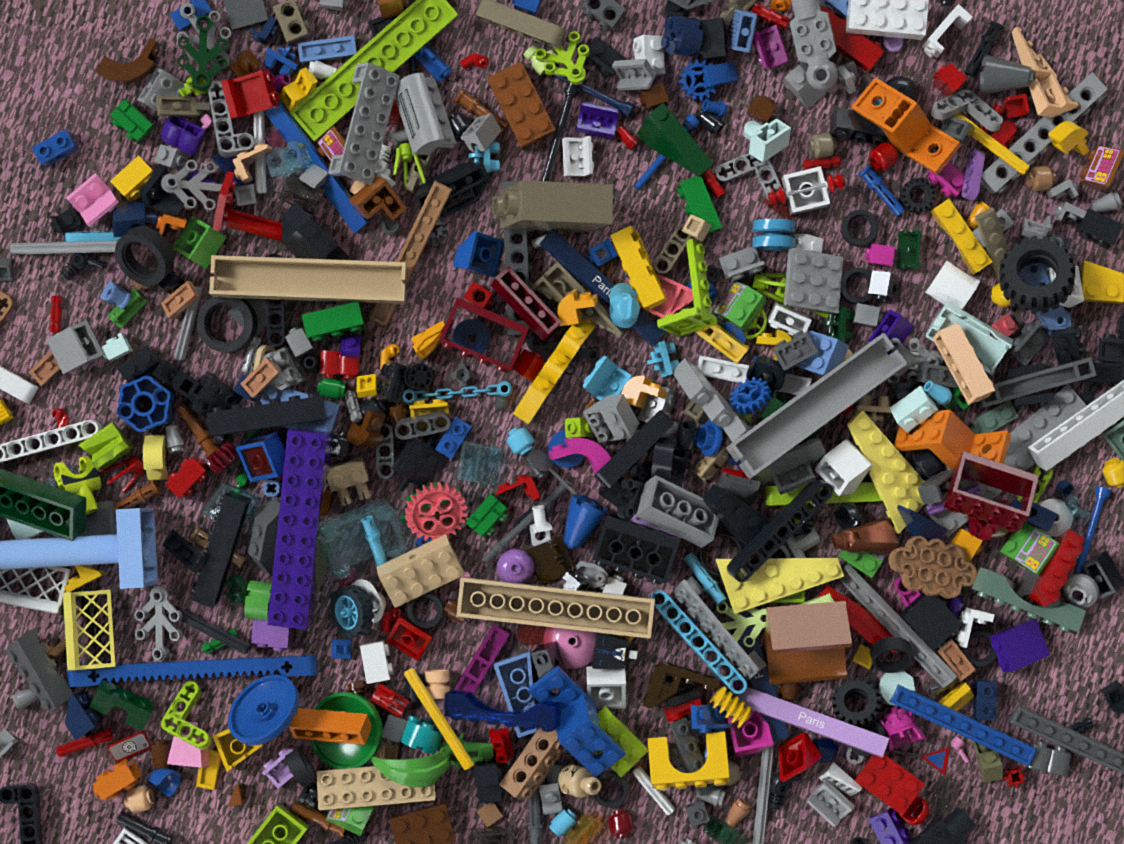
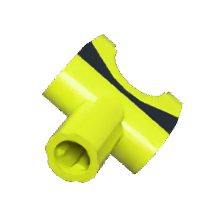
(80, 484)

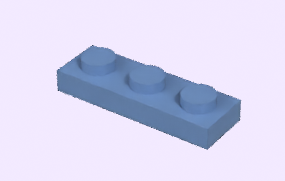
(327, 49)

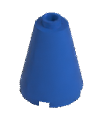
(581, 520)

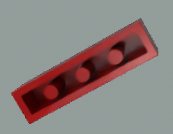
(854, 46)

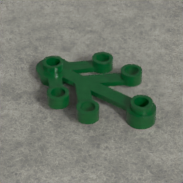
(202, 57)

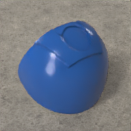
(165, 780)

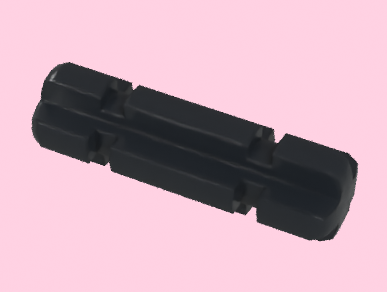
(1081, 726)

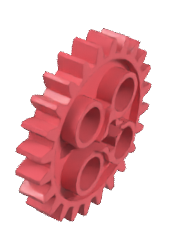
(434, 497)

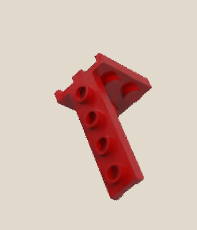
(239, 220)

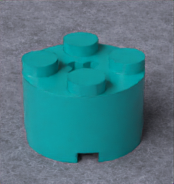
(421, 735)

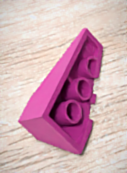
(752, 735)

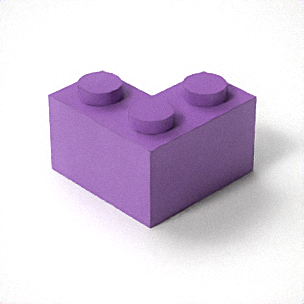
(271, 636)

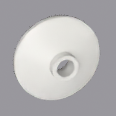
(1064, 520)

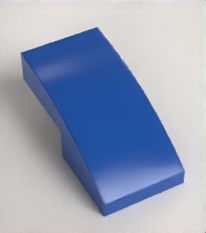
(721, 74)

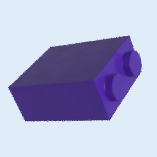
(1019, 645)

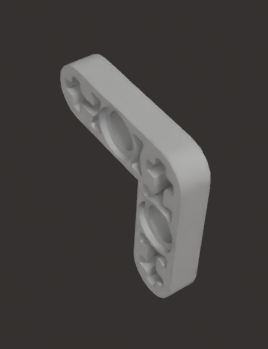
(988, 118)
(757, 167)

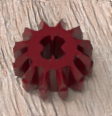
(223, 458)

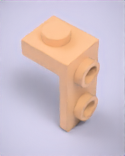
(242, 171)

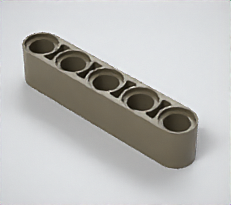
(520, 23)

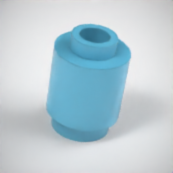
(563, 822)

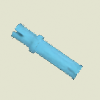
(372, 536)
(708, 583)

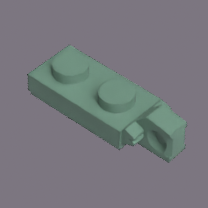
(994, 418)

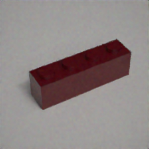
(526, 303)

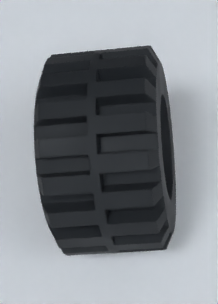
(853, 688)

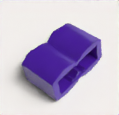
(182, 134)

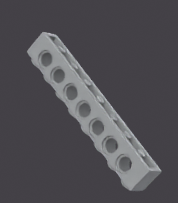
(990, 179)

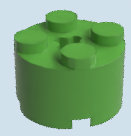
(258, 600)

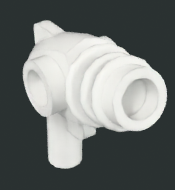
(381, 169)

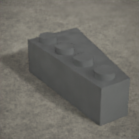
(39, 670)

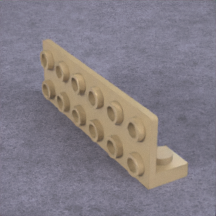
(365, 788)

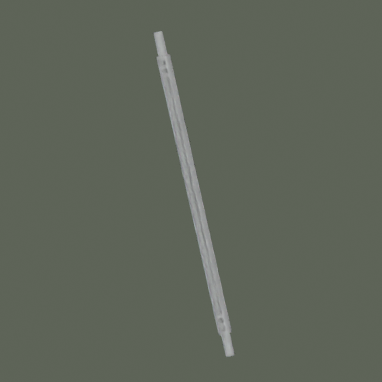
(763, 789)

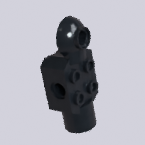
(947, 831)

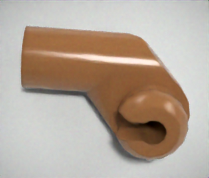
(56, 651)

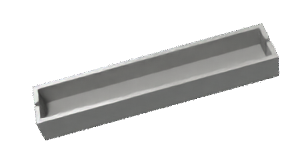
(816, 406)

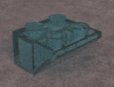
(479, 463)

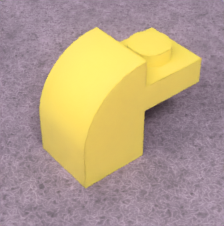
(154, 457)

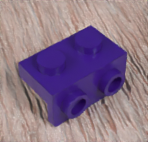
(597, 120)
(890, 827)

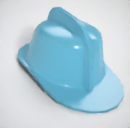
(623, 305)

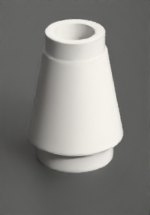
(321, 70)

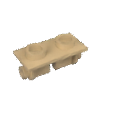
(705, 467)

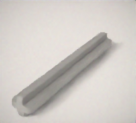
(187, 328)

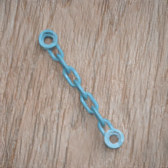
(462, 392)

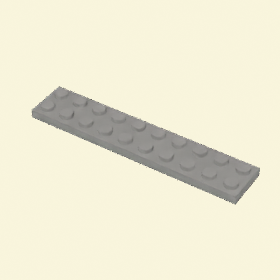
(1038, 424)

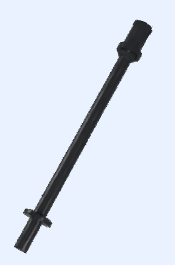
(570, 93)

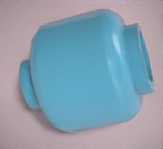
(520, 441)

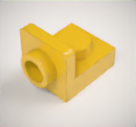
(367, 385)

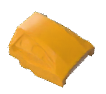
(428, 341)

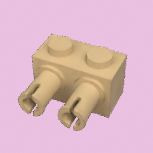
(348, 474)

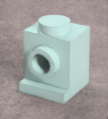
(116, 347)

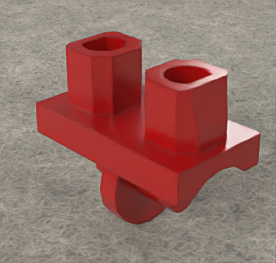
(390, 700)
(502, 744)

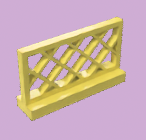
(72, 635)

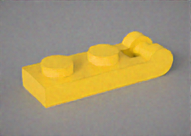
(724, 342)

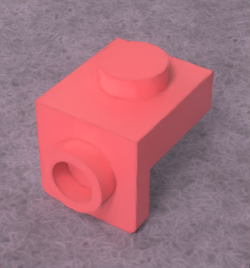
(1005, 325)

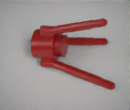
(134, 465)

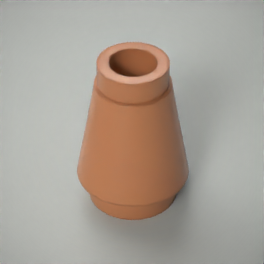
(737, 812)

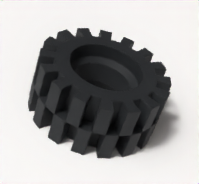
(921, 184)

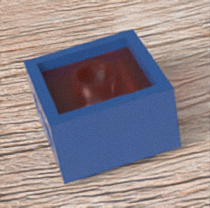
(262, 457)

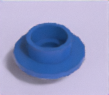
(473, 327)
(709, 438)

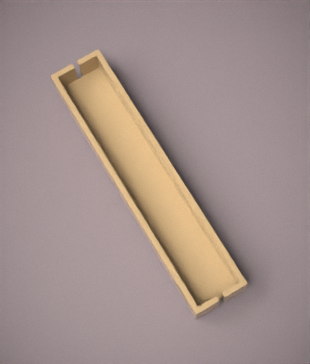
(308, 279)

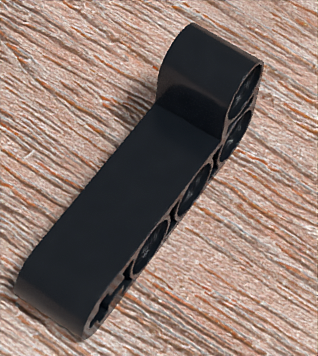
(23, 802)

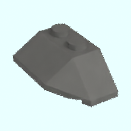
(263, 534)

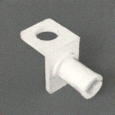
(540, 525)

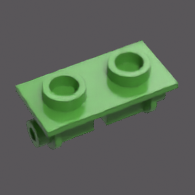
(122, 316)

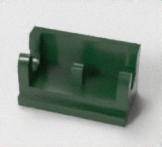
(908, 250)

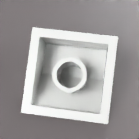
(607, 687)

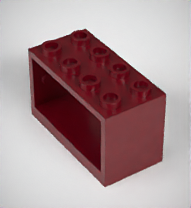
(493, 317)
(997, 476)

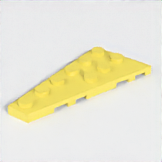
(890, 473)
(777, 580)

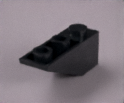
(852, 126)

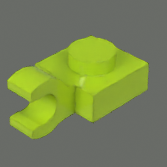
(189, 88)

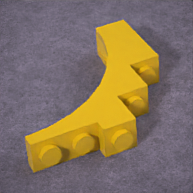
(553, 370)

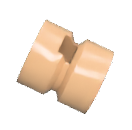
(437, 683)

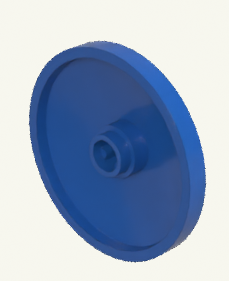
(263, 710)

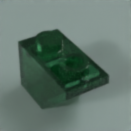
(724, 833)

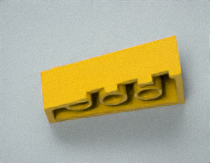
(639, 268)
(1101, 283)
(231, 749)

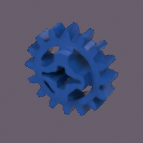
(692, 75)
(750, 396)

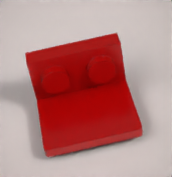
(531, 489)

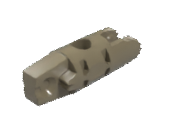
(413, 177)

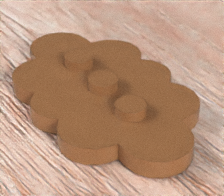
(933, 567)

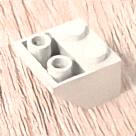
(844, 468)

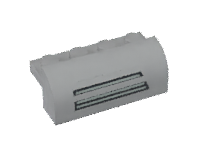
(423, 114)

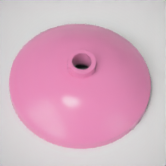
(573, 655)

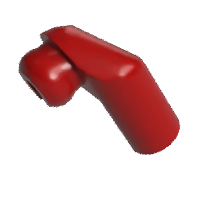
(61, 417)

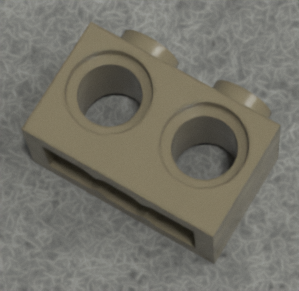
(288, 23)

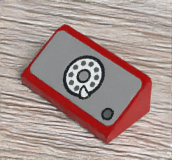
(129, 746)

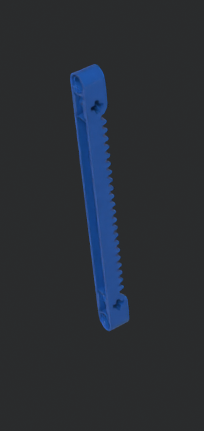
(302, 666)

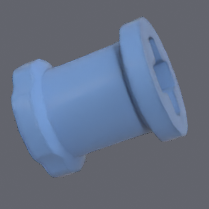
(266, 488)

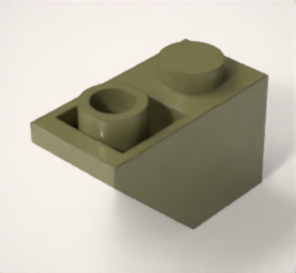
(988, 763)

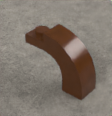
(132, 71)

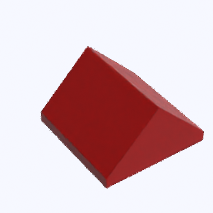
(409, 638)
(797, 756)

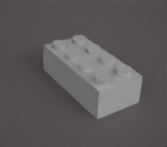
(677, 511)

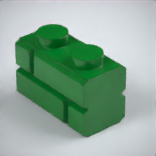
(132, 121)
(487, 515)

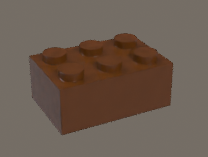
(424, 825)

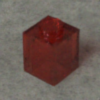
(530, 634)

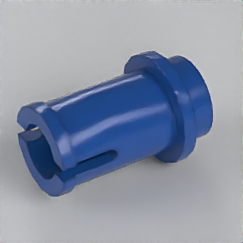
(715, 107)

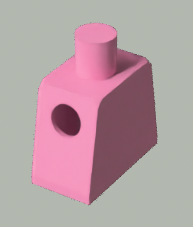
(187, 755)

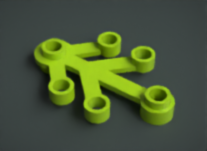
(565, 57)

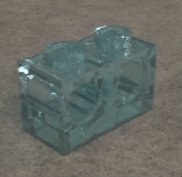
(289, 163)

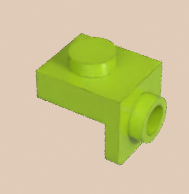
(578, 428)

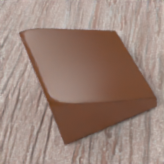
(238, 796)

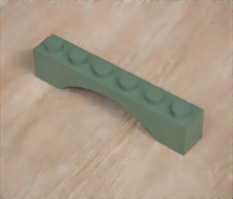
(996, 585)

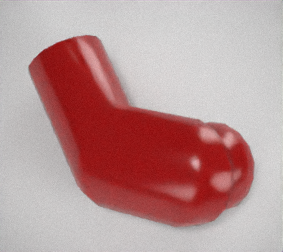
(474, 59)
(389, 617)

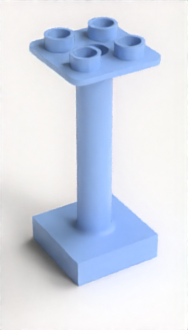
(131, 547)

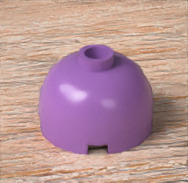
(515, 566)

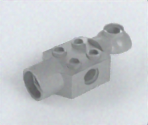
(814, 41)

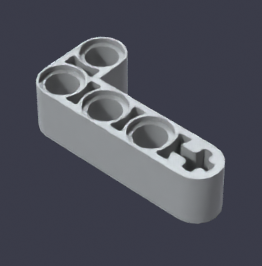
(224, 118)

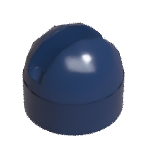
(1064, 488)

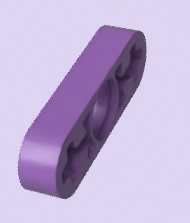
(973, 174)

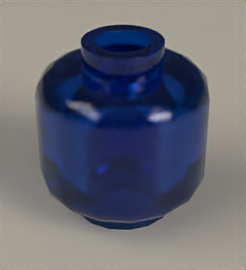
(826, 748)

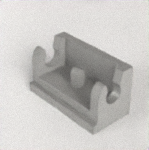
(481, 132)

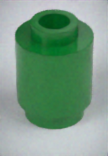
(331, 388)

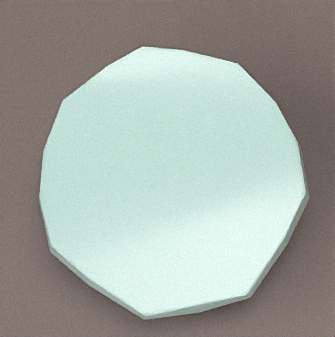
(889, 683)

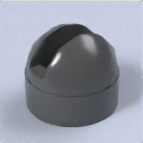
(501, 403)

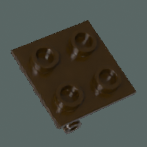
(551, 560)

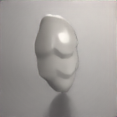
(592, 573)

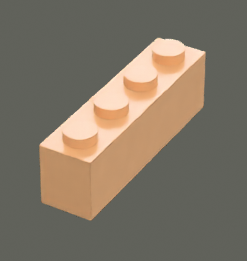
(963, 364)

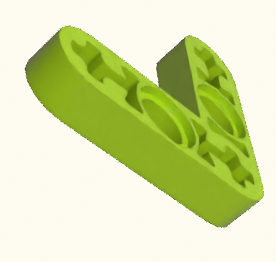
(179, 718)

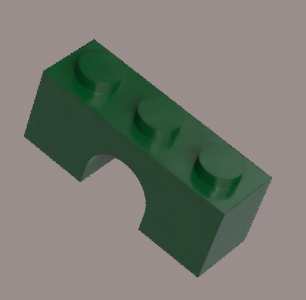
(110, 696)

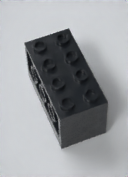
(639, 536)

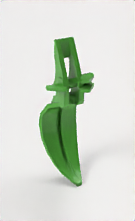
(428, 769)

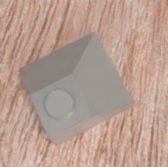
(799, 86)

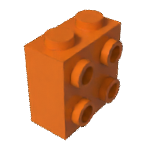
(110, 783)

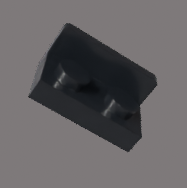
(603, 57)

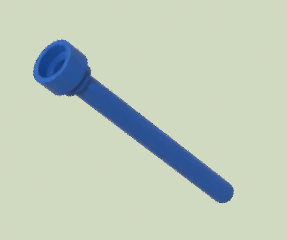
(690, 123)
(1101, 495)

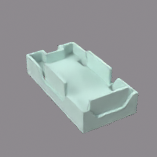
(986, 346)

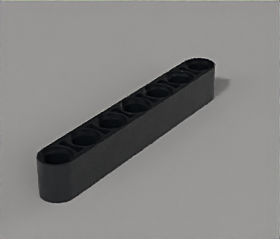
(771, 534)

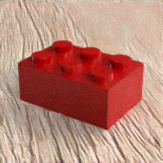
(890, 782)

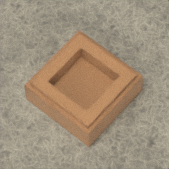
(489, 813)

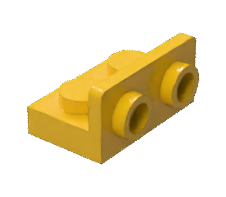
(957, 697)

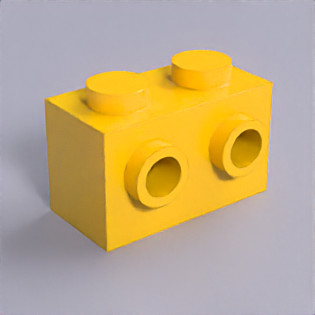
(132, 179)

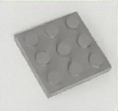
(813, 281)

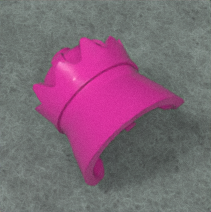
(901, 728)

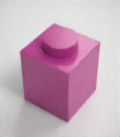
(880, 255)

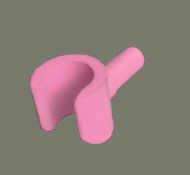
(207, 122)
(957, 743)

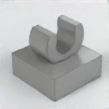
(245, 195)

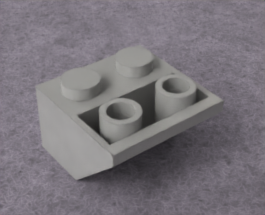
(75, 347)
(612, 419)

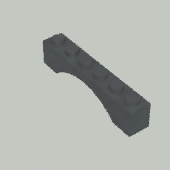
(1040, 381)

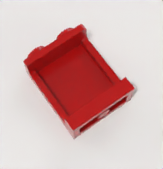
(250, 94)

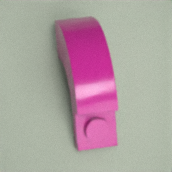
(591, 450)

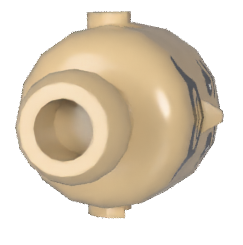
(578, 781)

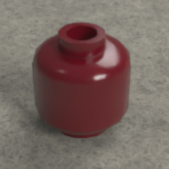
(621, 824)

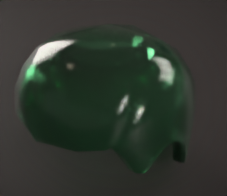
(237, 589)

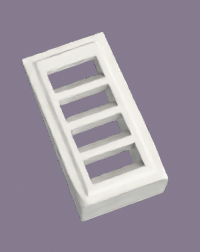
(840, 779)

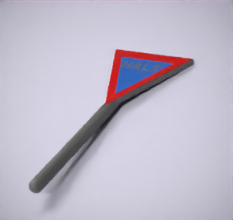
(937, 759)

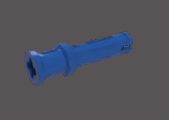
(877, 180)

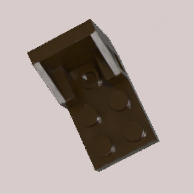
(660, 689)

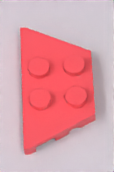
(677, 295)

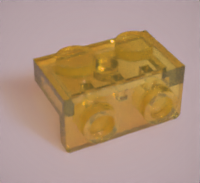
(586, 829)

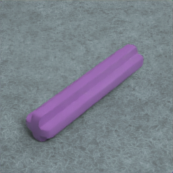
(938, 507)

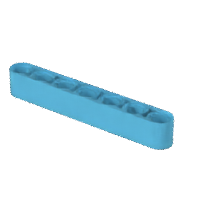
(701, 651)

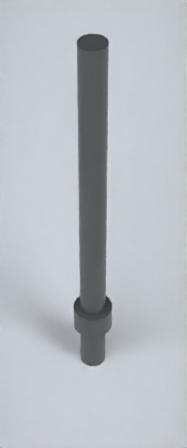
(499, 547)

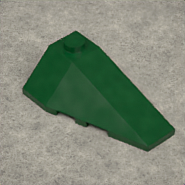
(668, 137)

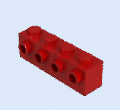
(1056, 570)

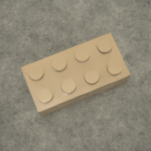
(420, 571)

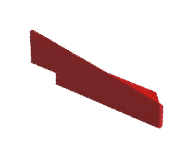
(860, 619)

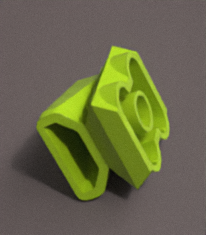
(107, 446)

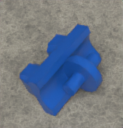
(273, 58)

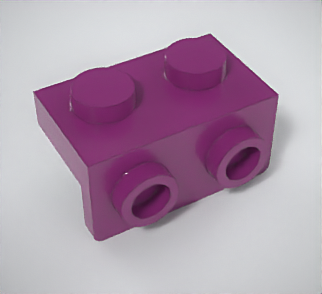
(770, 47)

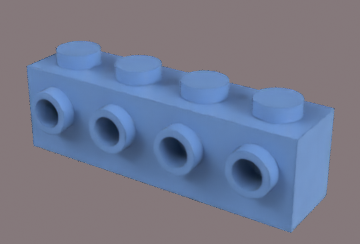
(1035, 276)

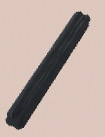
(212, 631)

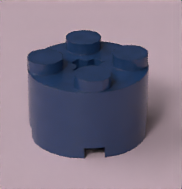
(682, 36)

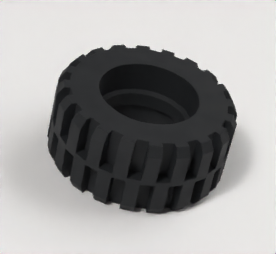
(1042, 252)

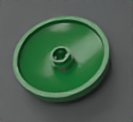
(345, 754)

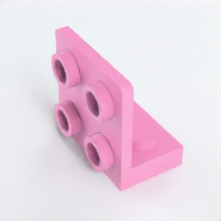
(93, 199)

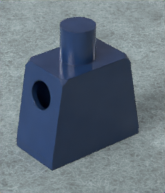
(131, 215)
(1040, 517)

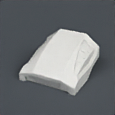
(952, 286)

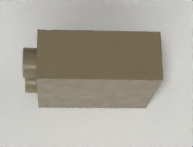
(554, 206)

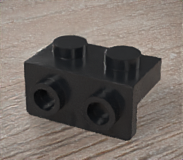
(1068, 344)

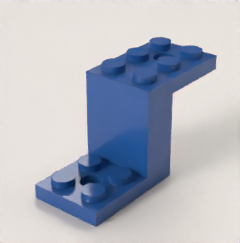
(580, 724)

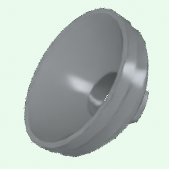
(1086, 586)

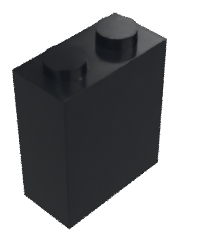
(931, 620)

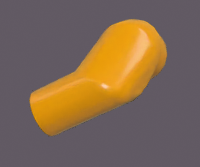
(388, 353)

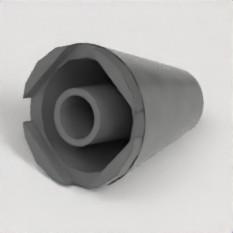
(1004, 75)

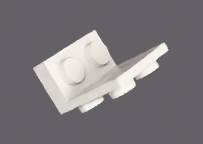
(966, 618)

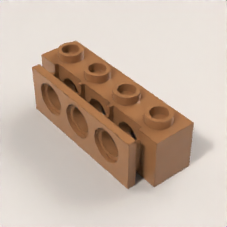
(533, 765)

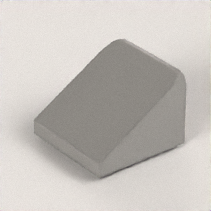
(314, 176)

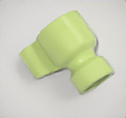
(536, 65)

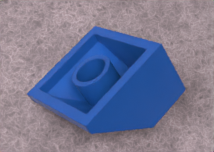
(479, 254)

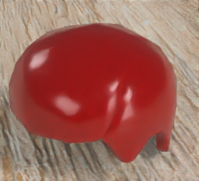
(917, 812)

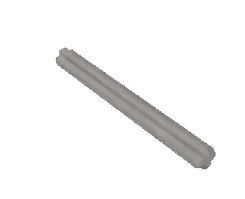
(63, 247)

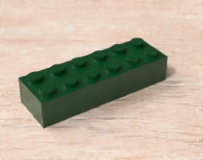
(41, 506)

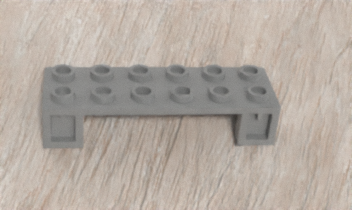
(367, 123)
(688, 593)

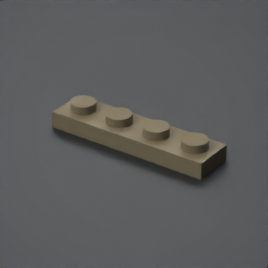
(992, 237)

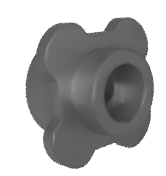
(457, 374)

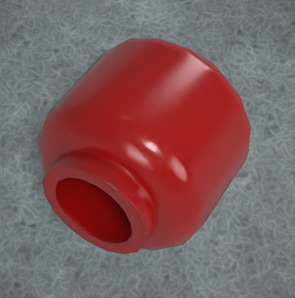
(883, 156)

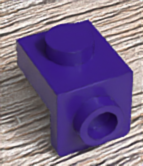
(351, 345)

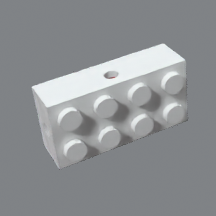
(888, 18)

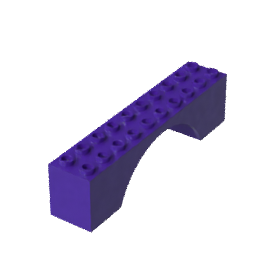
(296, 540)

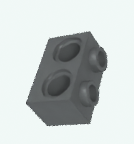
(599, 14)

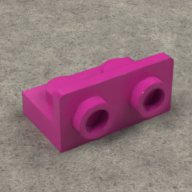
(949, 179)

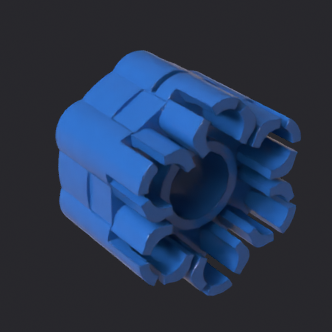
(162, 403)

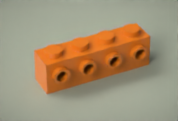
(331, 726)

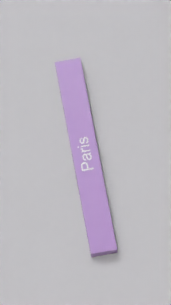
(814, 722)

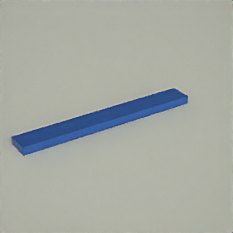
(334, 188)
(963, 725)

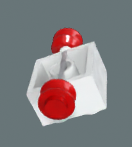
(806, 190)

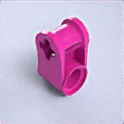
(906, 595)

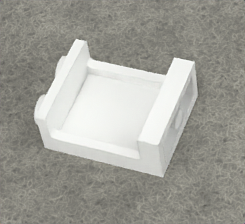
(958, 17)

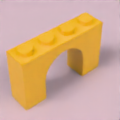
(713, 771)

